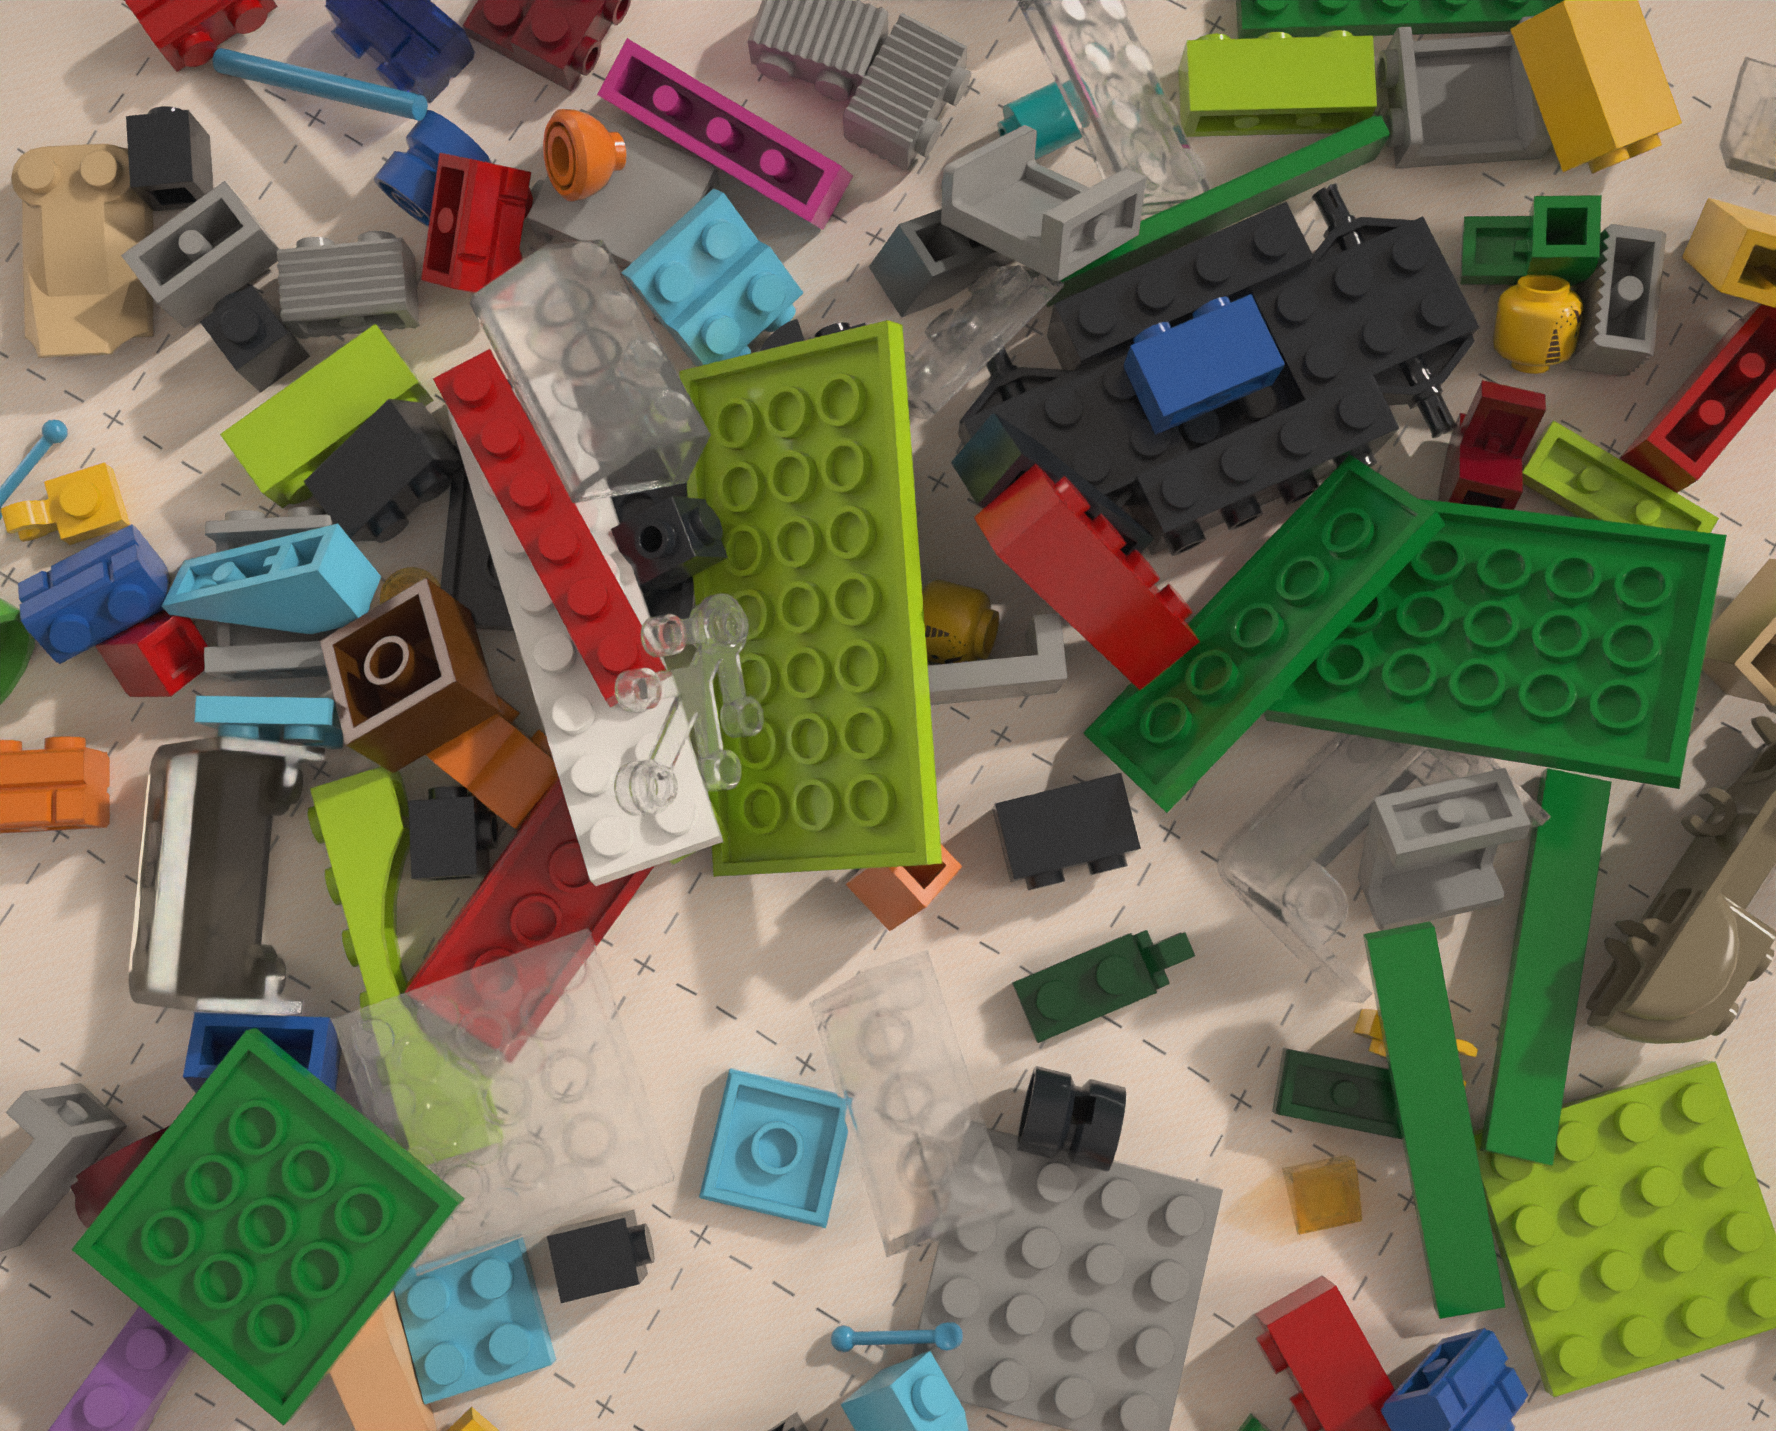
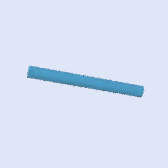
(320, 84)

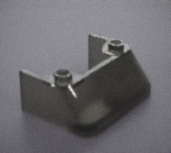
(208, 875)

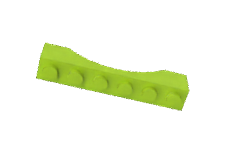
(367, 843)

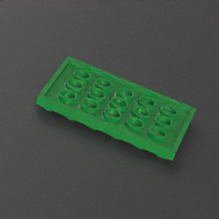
(1528, 646)

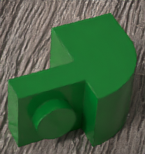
(1554, 240)

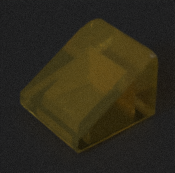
(1324, 1194)

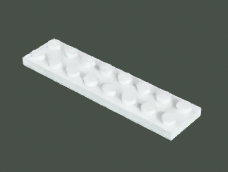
(582, 730)

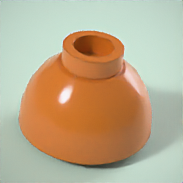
(580, 154)

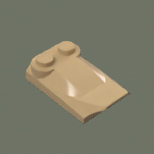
(73, 235)

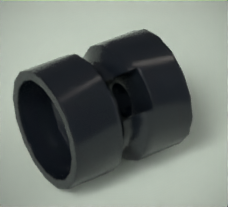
(1048, 1112)

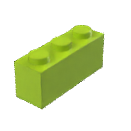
(1276, 84)
(318, 413)

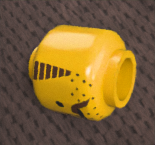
(1537, 323)
(958, 623)

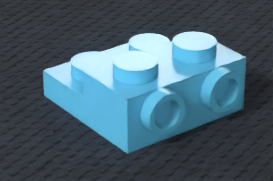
(714, 282)

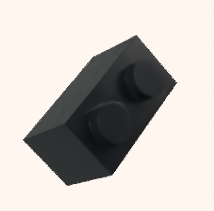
(385, 471)
(1066, 830)

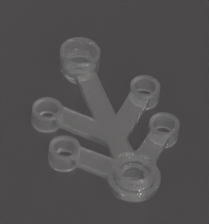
(719, 634)

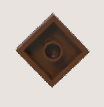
(409, 676)

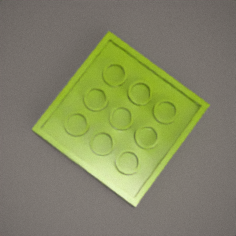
(1638, 1233)

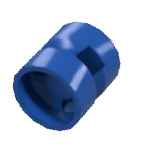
(411, 175)

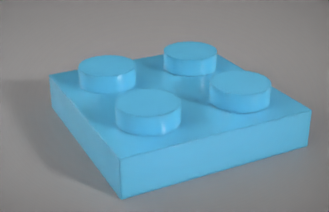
(269, 718)
(474, 1322)

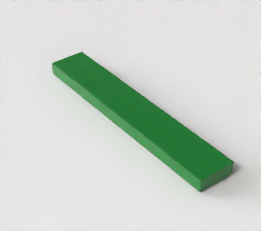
(1235, 202)
(1546, 969)
(1434, 1119)

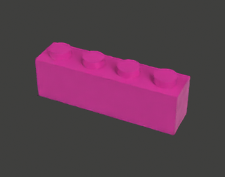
(725, 134)

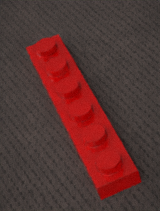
(546, 521)

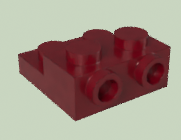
(546, 36)

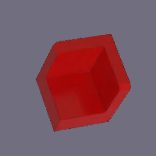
(155, 655)

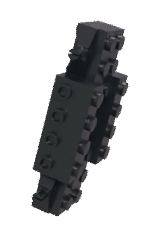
(1355, 323)

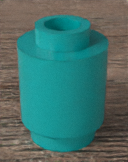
(1047, 114)

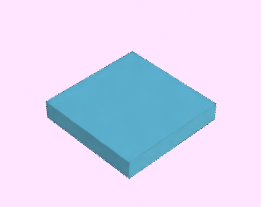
(776, 1148)

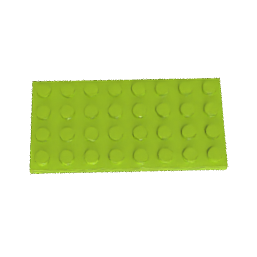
(826, 564)

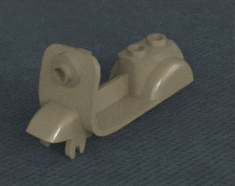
(1696, 938)

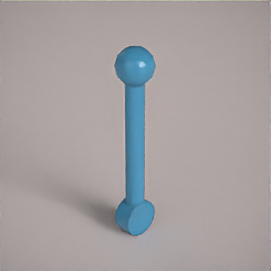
(53, 432)
(945, 1336)

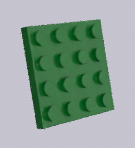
(268, 1225)

